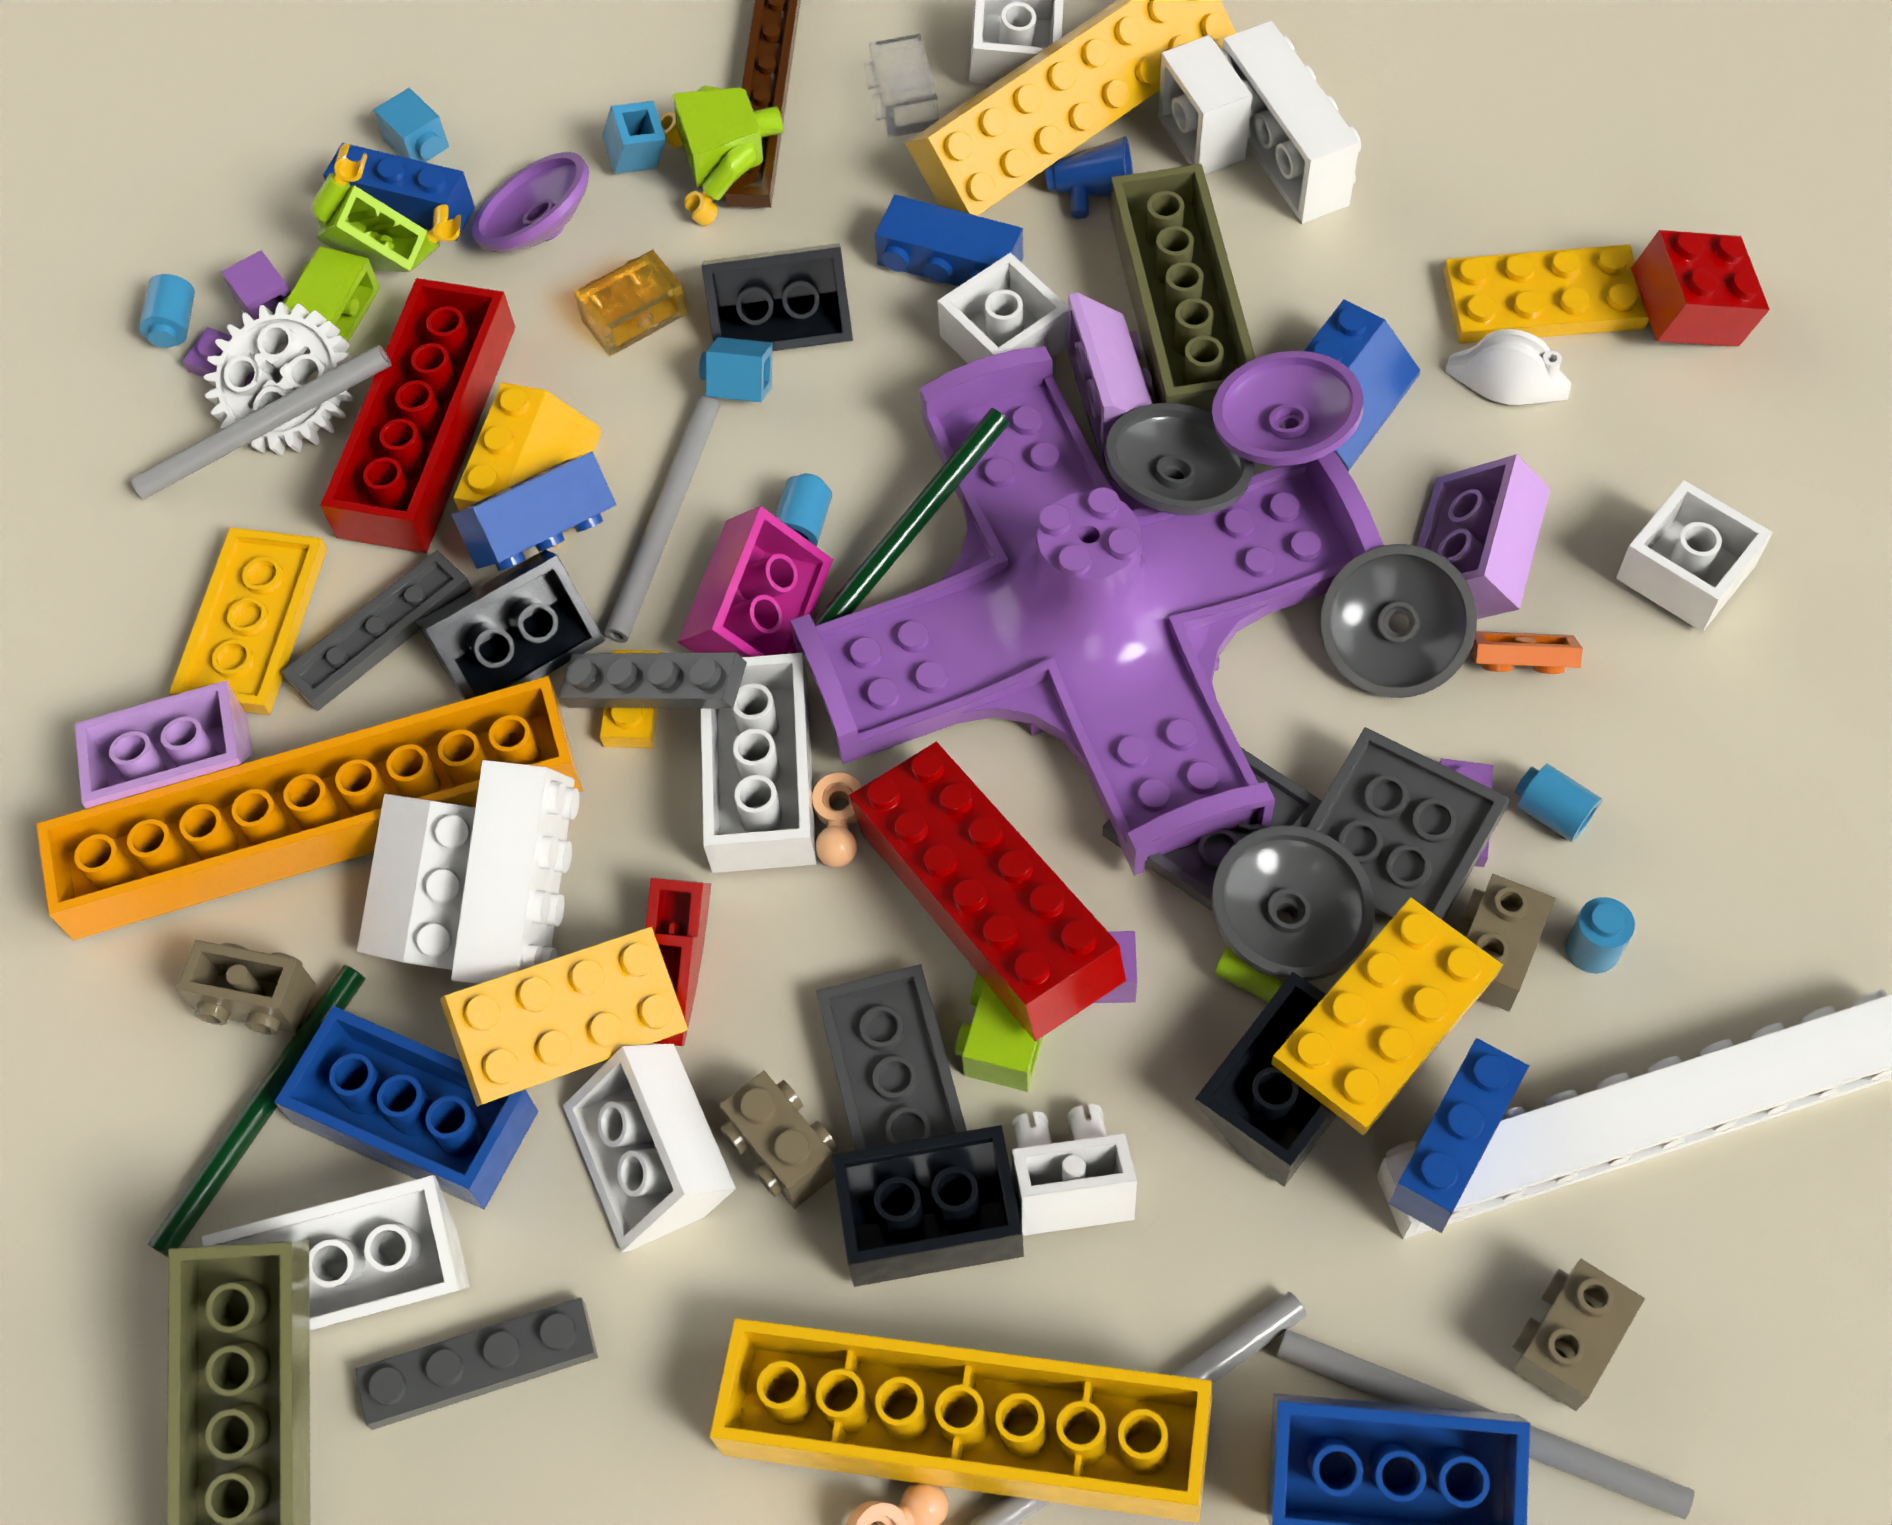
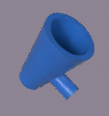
(1089, 173)

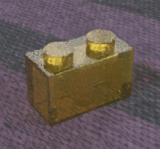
(631, 302)

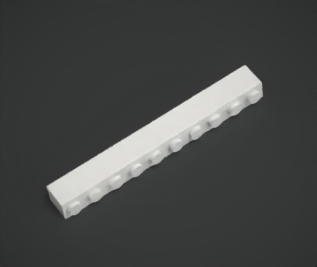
(1669, 1107)

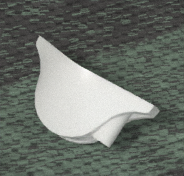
(1511, 369)

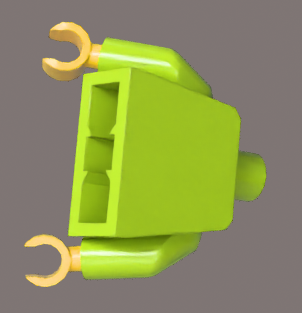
(719, 140)
(370, 229)

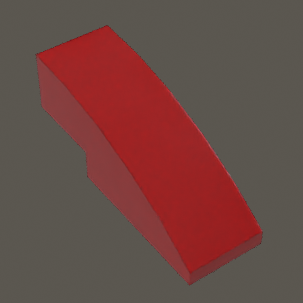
(679, 922)

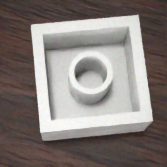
(1010, 34)
(1205, 104)
(1002, 312)
(1693, 555)

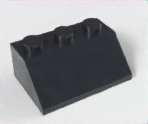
(780, 297)
(511, 628)
(1257, 1105)
(927, 1206)

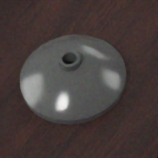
(1175, 460)
(1390, 583)
(1310, 880)

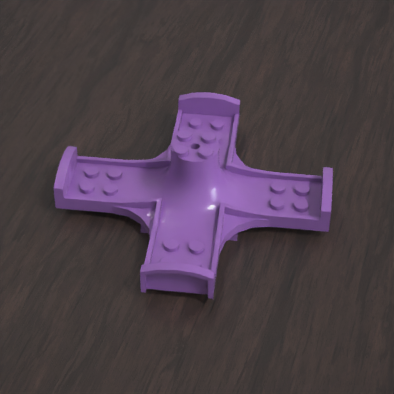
(1087, 611)

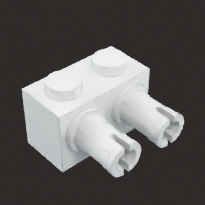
(1074, 1180)

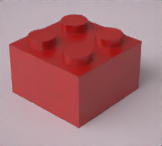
(1699, 288)

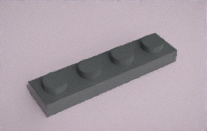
(375, 630)
(653, 680)
(475, 1363)

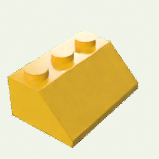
(521, 438)

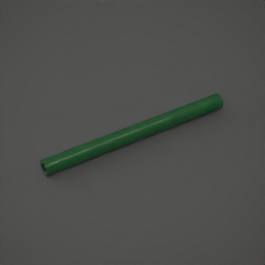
(915, 517)
(250, 1119)

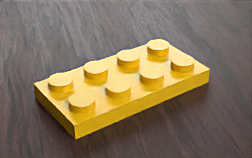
(1545, 292)
(251, 615)
(562, 1015)
(1386, 1015)

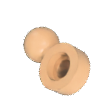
(835, 844)
(919, 1506)

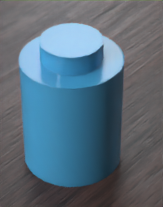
(167, 310)
(805, 505)
(1557, 801)
(1600, 935)

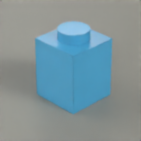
(411, 126)
(633, 137)
(737, 369)

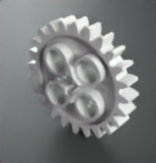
(255, 351)

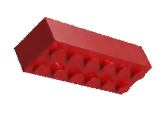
(419, 416)
(988, 890)

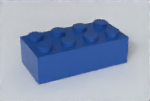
(404, 1107)
(1395, 1464)

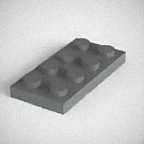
(890, 1059)

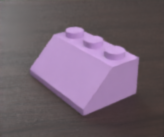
(1105, 365)
(1488, 529)
(161, 743)

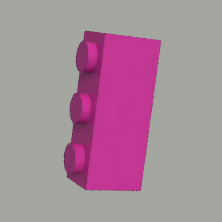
(754, 587)

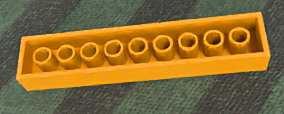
(284, 809)

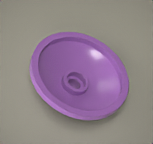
(532, 204)
(1287, 408)

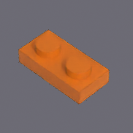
(1544, 651)

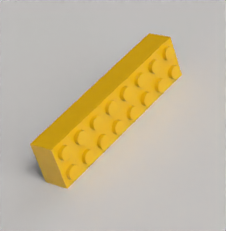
(1057, 100)
(965, 1419)

